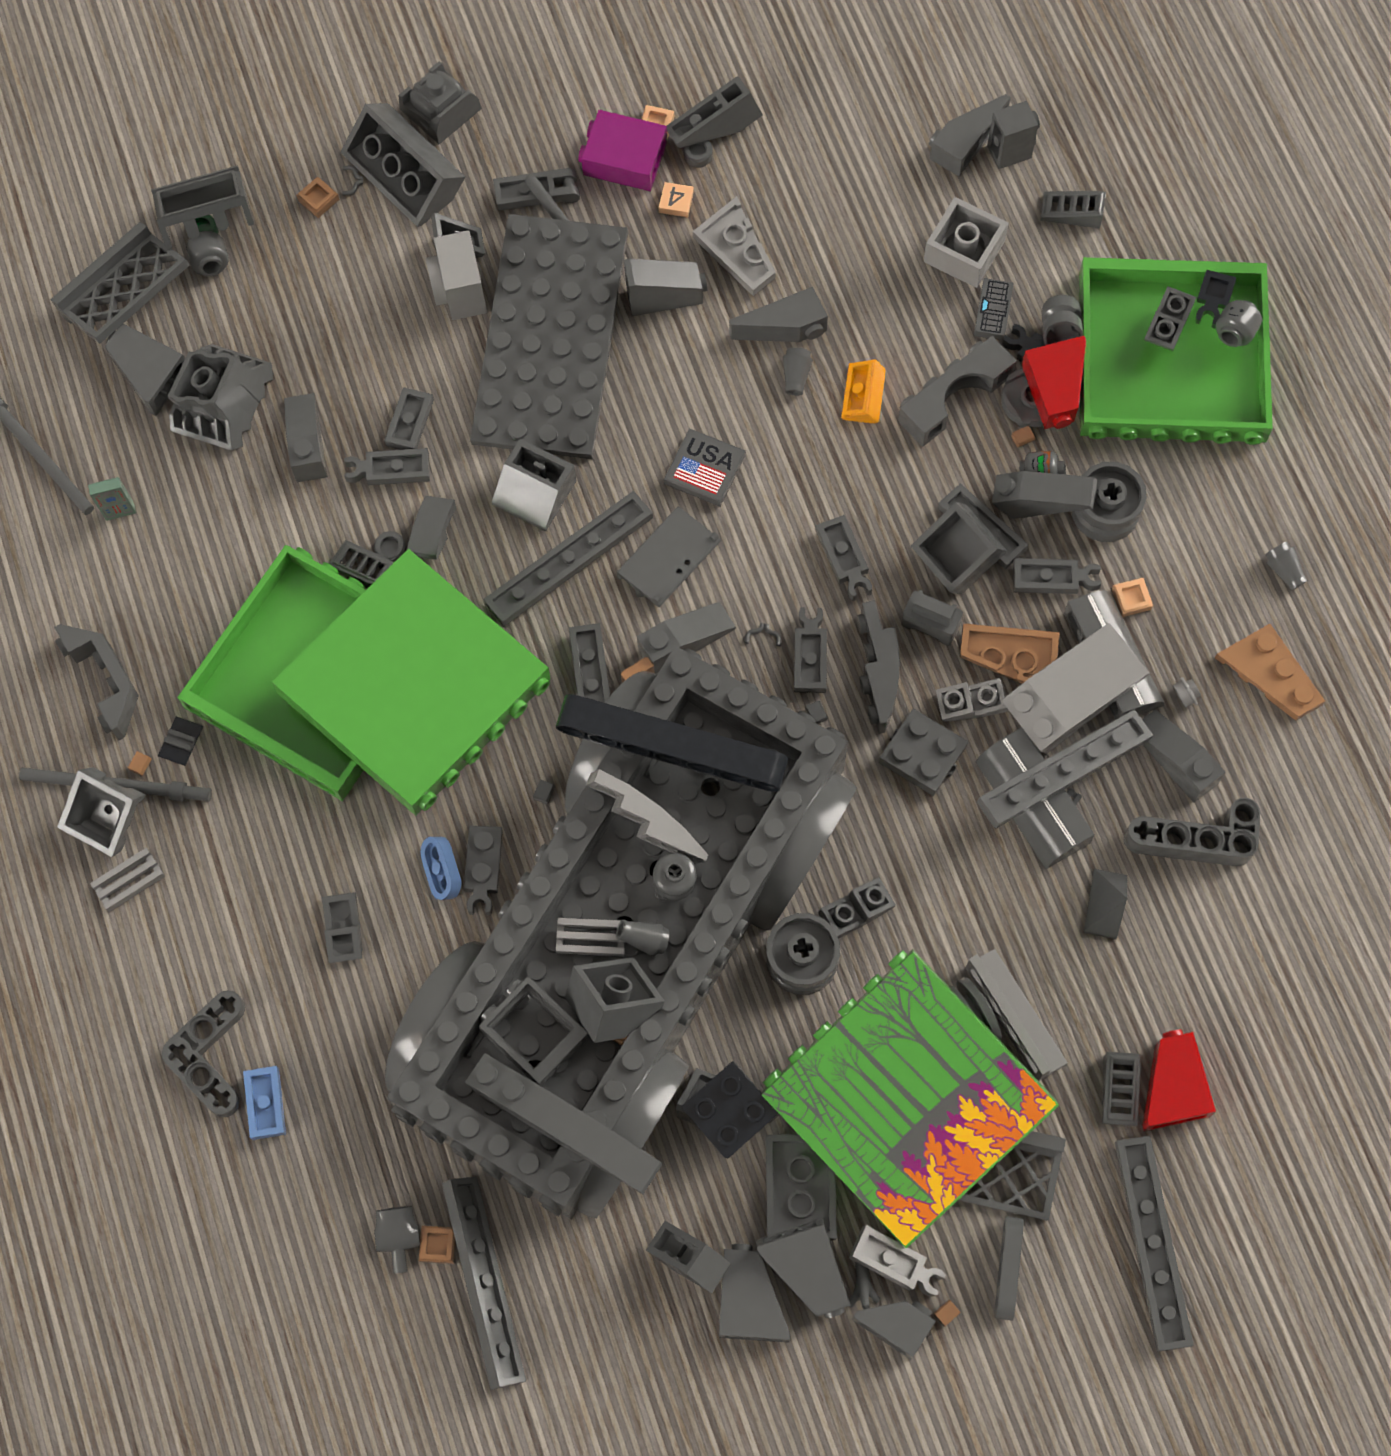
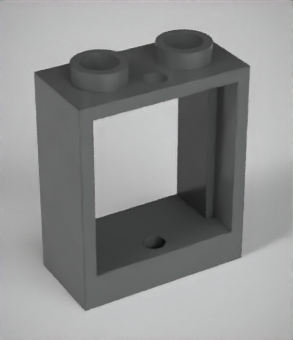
(558, 1056)

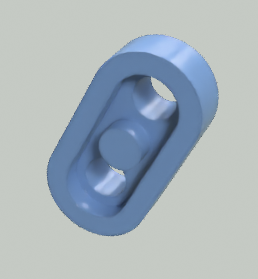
(440, 868)

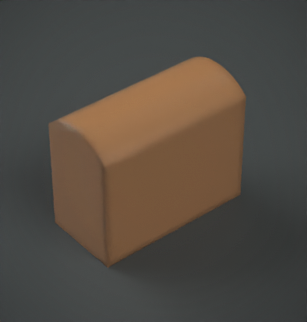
(1023, 436)
(139, 763)
(946, 1313)

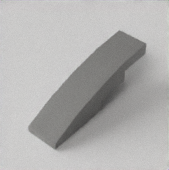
(656, 824)

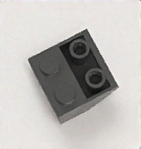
(533, 484)

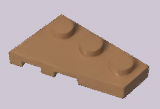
(1009, 651)
(1273, 669)

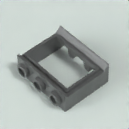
(200, 197)

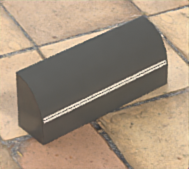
(1089, 615)
(1052, 827)

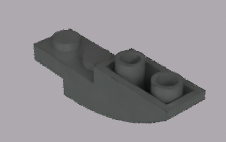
(882, 675)

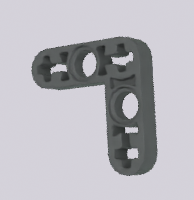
(197, 1047)

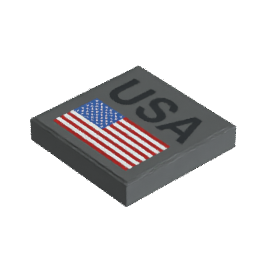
(704, 467)

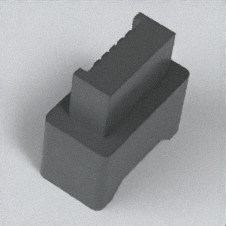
(932, 617)

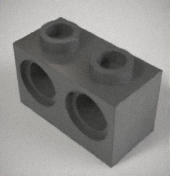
(688, 1256)

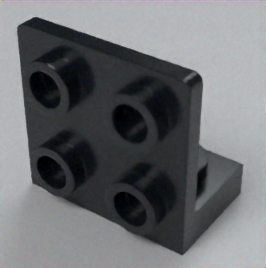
(730, 1110)

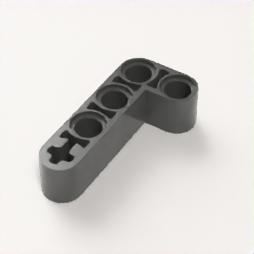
(1190, 835)

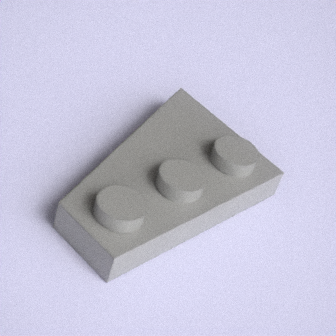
(735, 247)

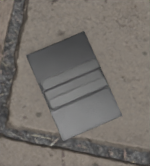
(180, 741)

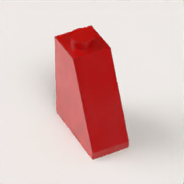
(1056, 379)
(1177, 1083)

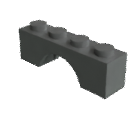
(983, 368)

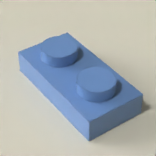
(264, 1103)

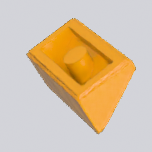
(863, 391)

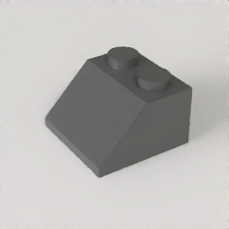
(612, 998)

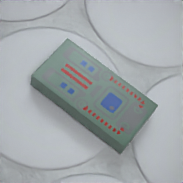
(112, 498)

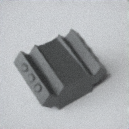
(217, 395)

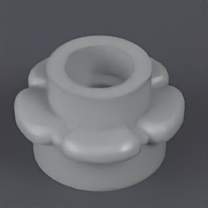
(1187, 692)

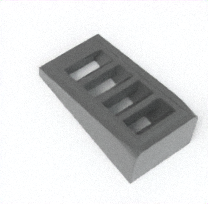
(1082, 198)
(367, 555)
(1133, 1089)

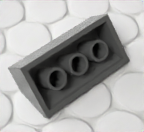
(401, 163)

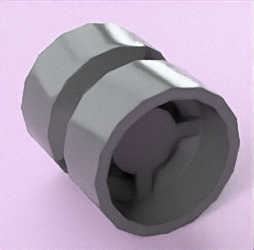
(1061, 319)

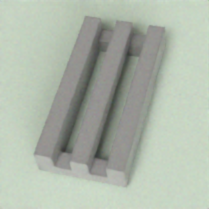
(120, 870)
(588, 924)

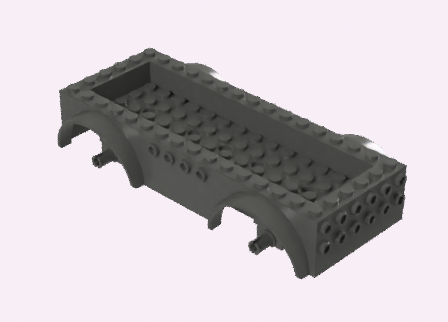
(600, 870)

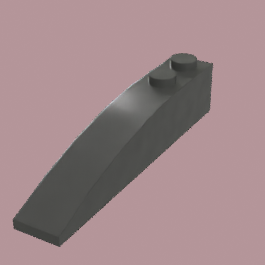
(563, 1123)

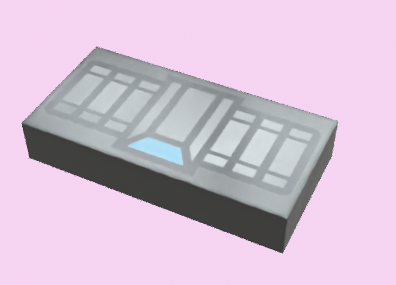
(993, 309)

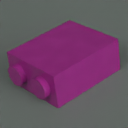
(623, 150)

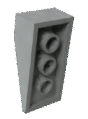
(1075, 688)

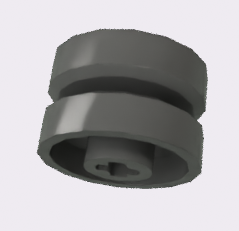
(1116, 505)
(802, 934)

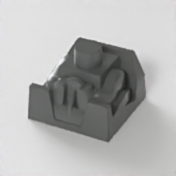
(438, 103)
(99, 811)

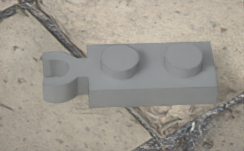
(893, 1261)

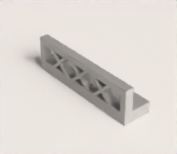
(1016, 1014)

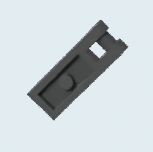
(514, 193)

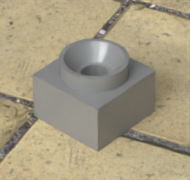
(965, 242)
(456, 276)

